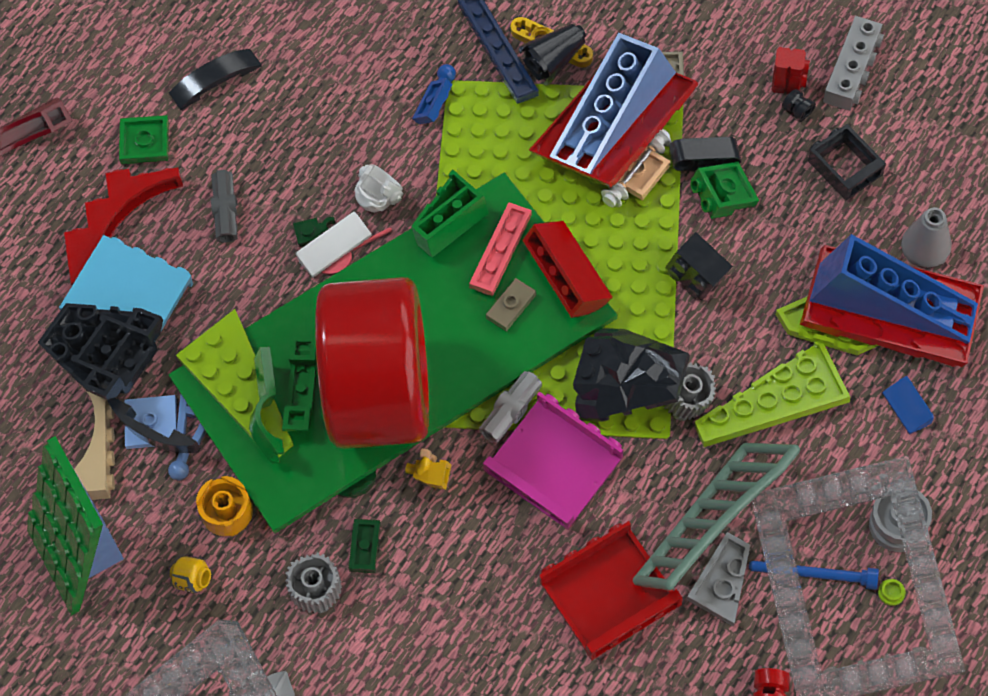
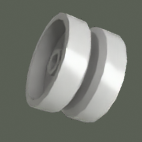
(884, 523)

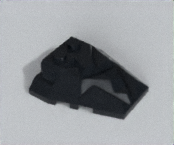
(103, 347)
(626, 373)

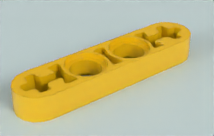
(538, 29)

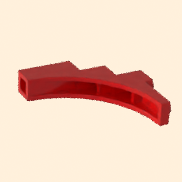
(106, 214)

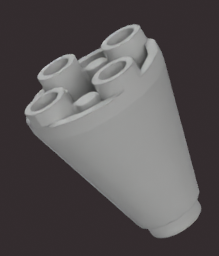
(928, 239)

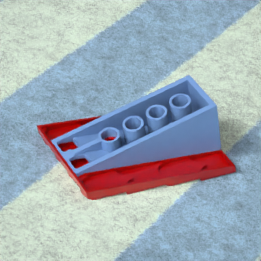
(616, 112)

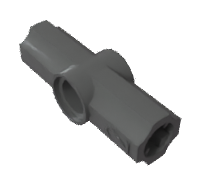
(224, 206)

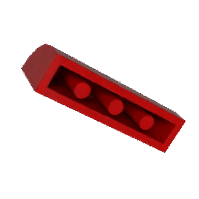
(567, 268)

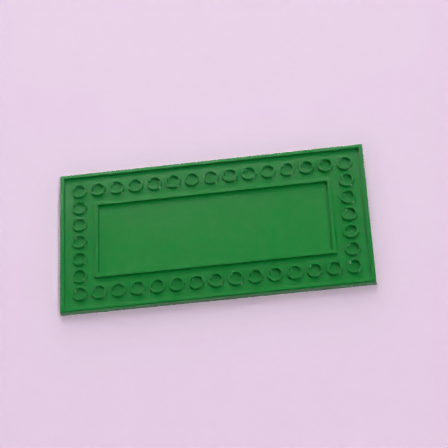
(464, 354)

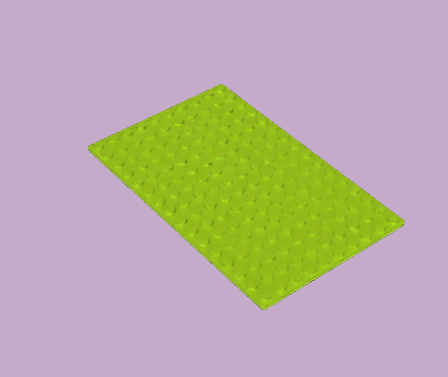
(625, 244)

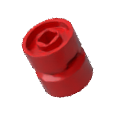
(771, 682)

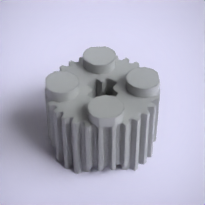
(695, 394)
(317, 596)

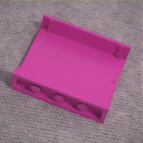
(555, 460)

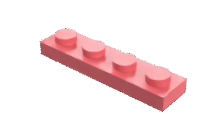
(500, 249)

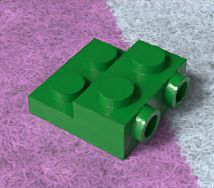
(723, 189)

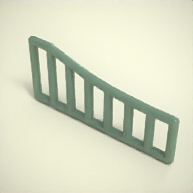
(705, 501)

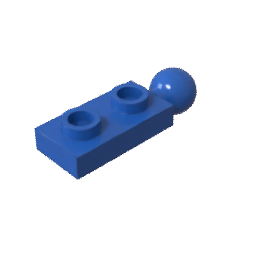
(435, 95)

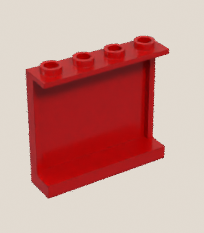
(598, 592)

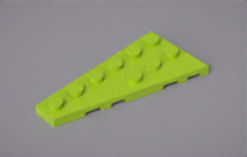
(226, 369)
(783, 394)

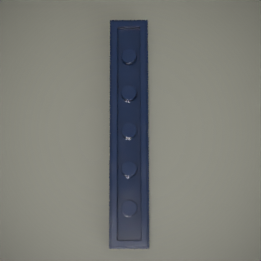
(499, 50)

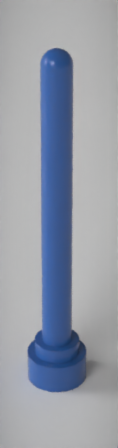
(867, 577)

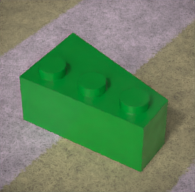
(449, 215)

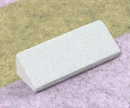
(333, 244)

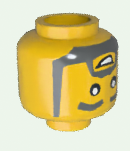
(190, 574)

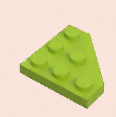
(790, 319)

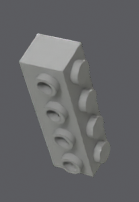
(853, 62)

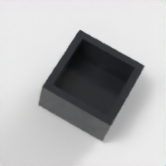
(698, 266)

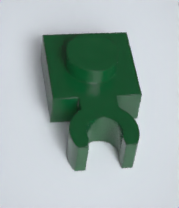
(310, 229)

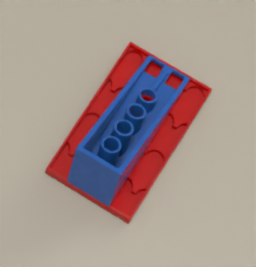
(890, 304)

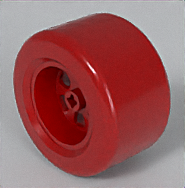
(372, 363)

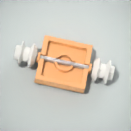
(642, 174)

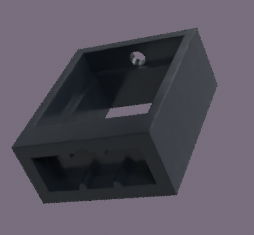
(846, 188)

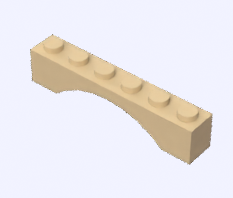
(96, 463)

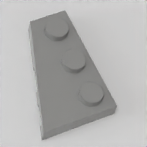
(722, 580)

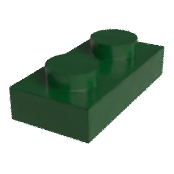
(364, 546)

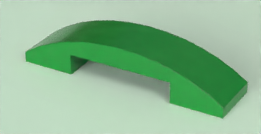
(301, 385)

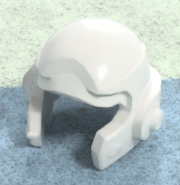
(376, 189)

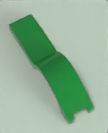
(270, 445)

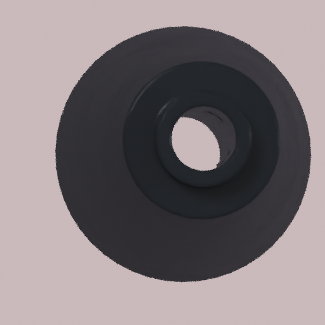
(552, 52)

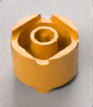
(236, 505)

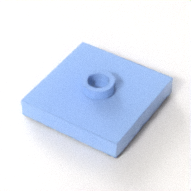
(154, 412)

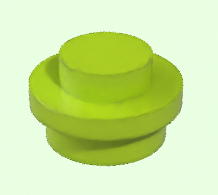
(891, 592)

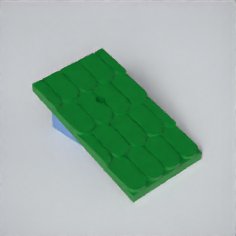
(68, 527)

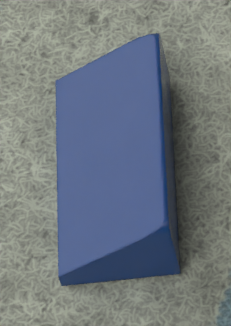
(908, 405)

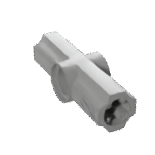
(510, 407)

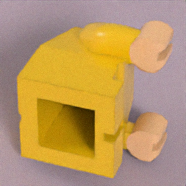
(429, 471)

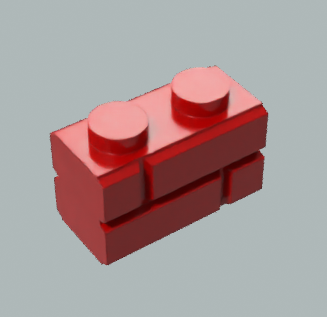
(789, 70)

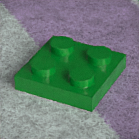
(144, 139)

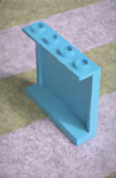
(128, 280)

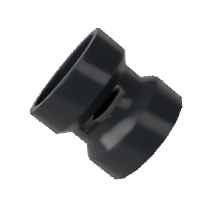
(798, 104)

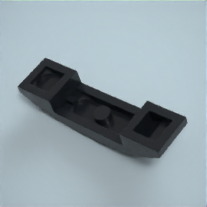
(212, 75)
(175, 443)

